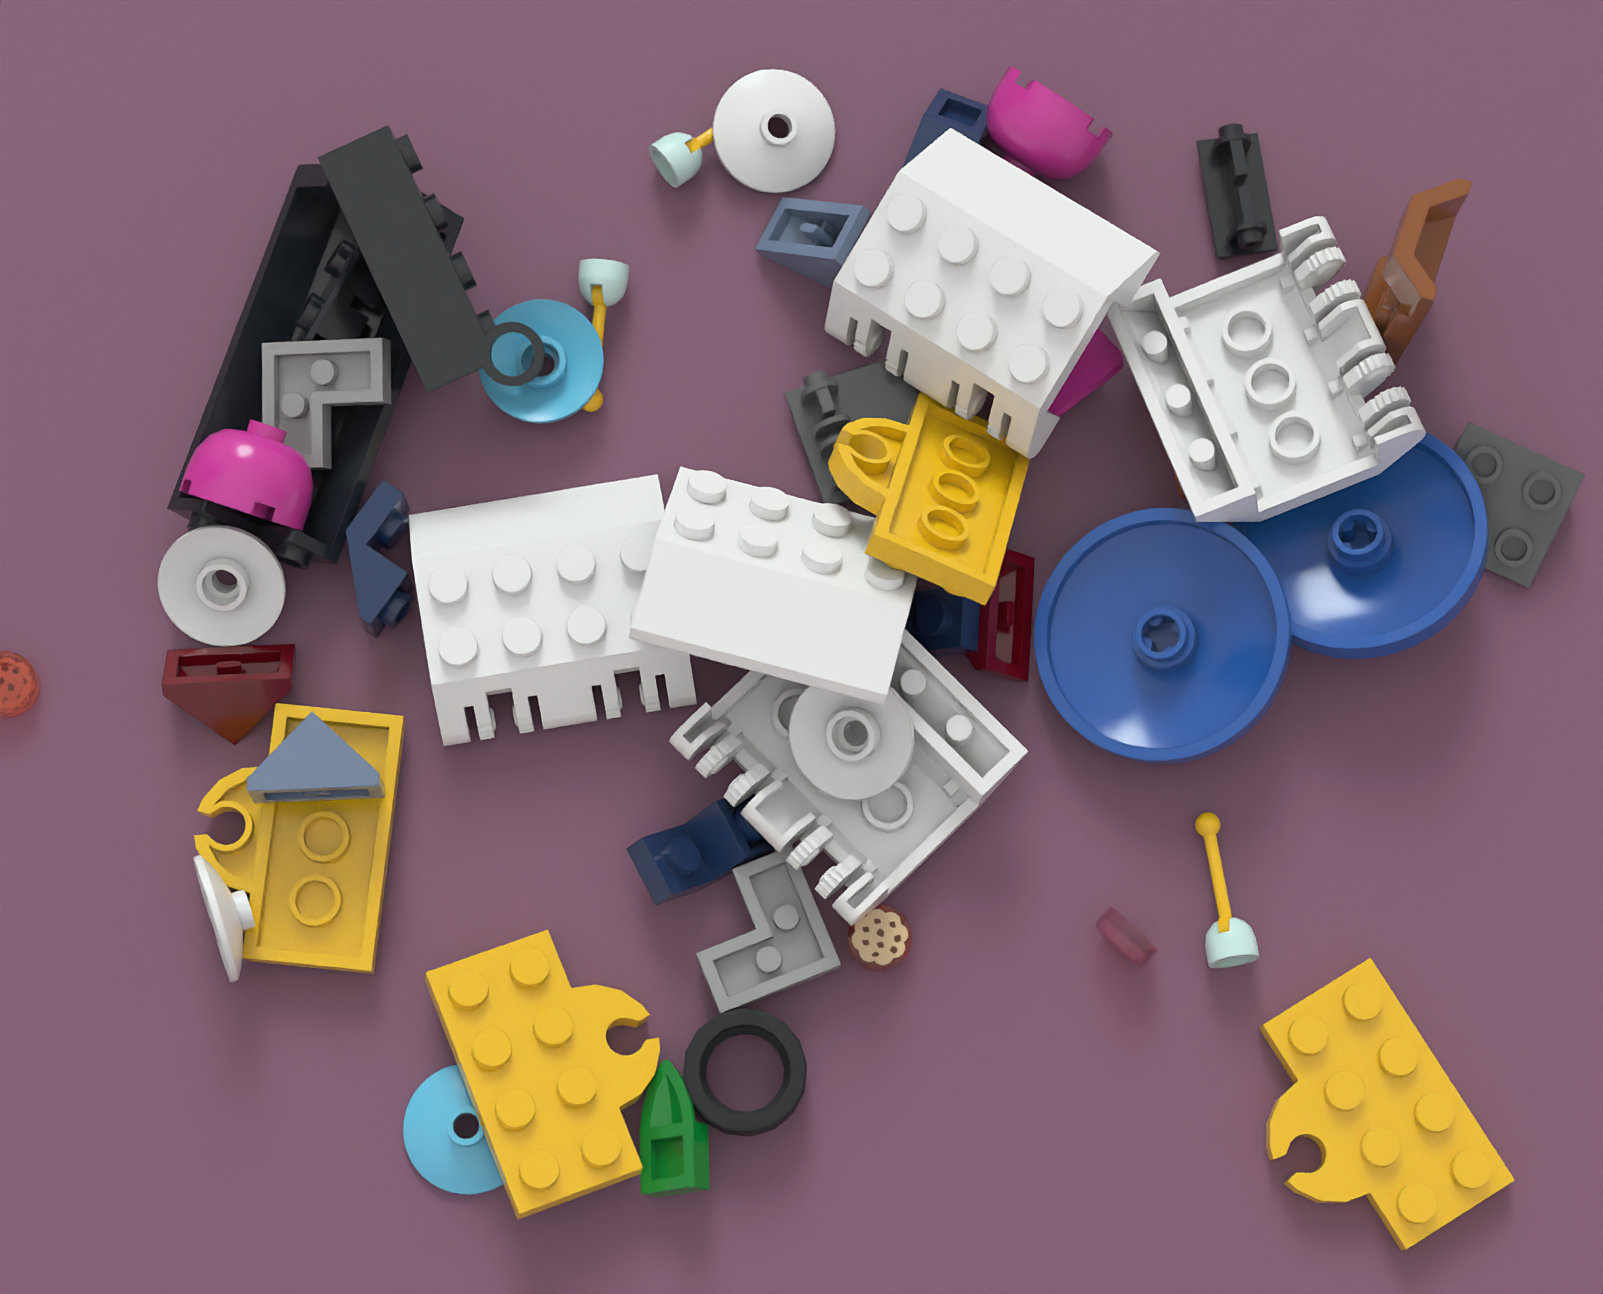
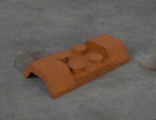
(1404, 280)

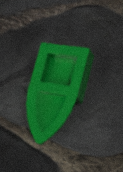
(671, 1141)

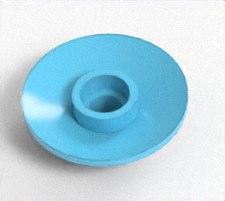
(567, 341)
(431, 1138)

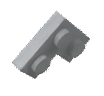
(310, 377)
(787, 941)

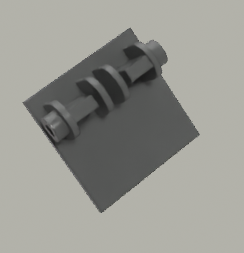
(830, 403)
(1522, 498)

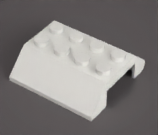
(983, 286)
(1267, 382)
(773, 587)
(540, 605)
(874, 840)

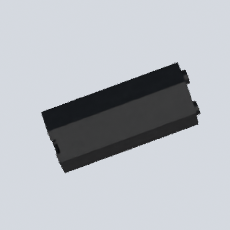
(288, 273)

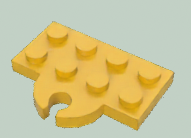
(937, 494)
(312, 864)
(544, 1070)
(1376, 1110)

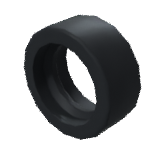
(749, 1023)

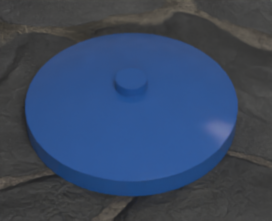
(1381, 557)
(1163, 636)

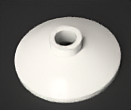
(750, 149)
(218, 611)
(838, 762)
(228, 914)

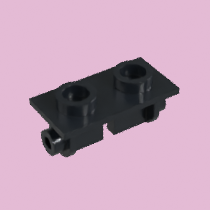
(1236, 193)
(331, 314)

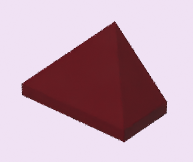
(1007, 621)
(229, 685)

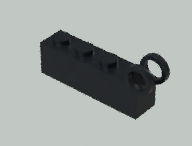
(412, 265)

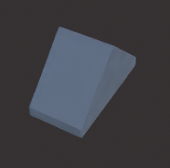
(813, 236)
(314, 767)

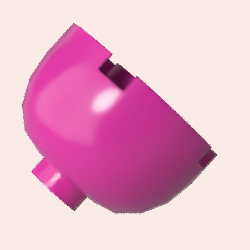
(1041, 130)
(252, 474)

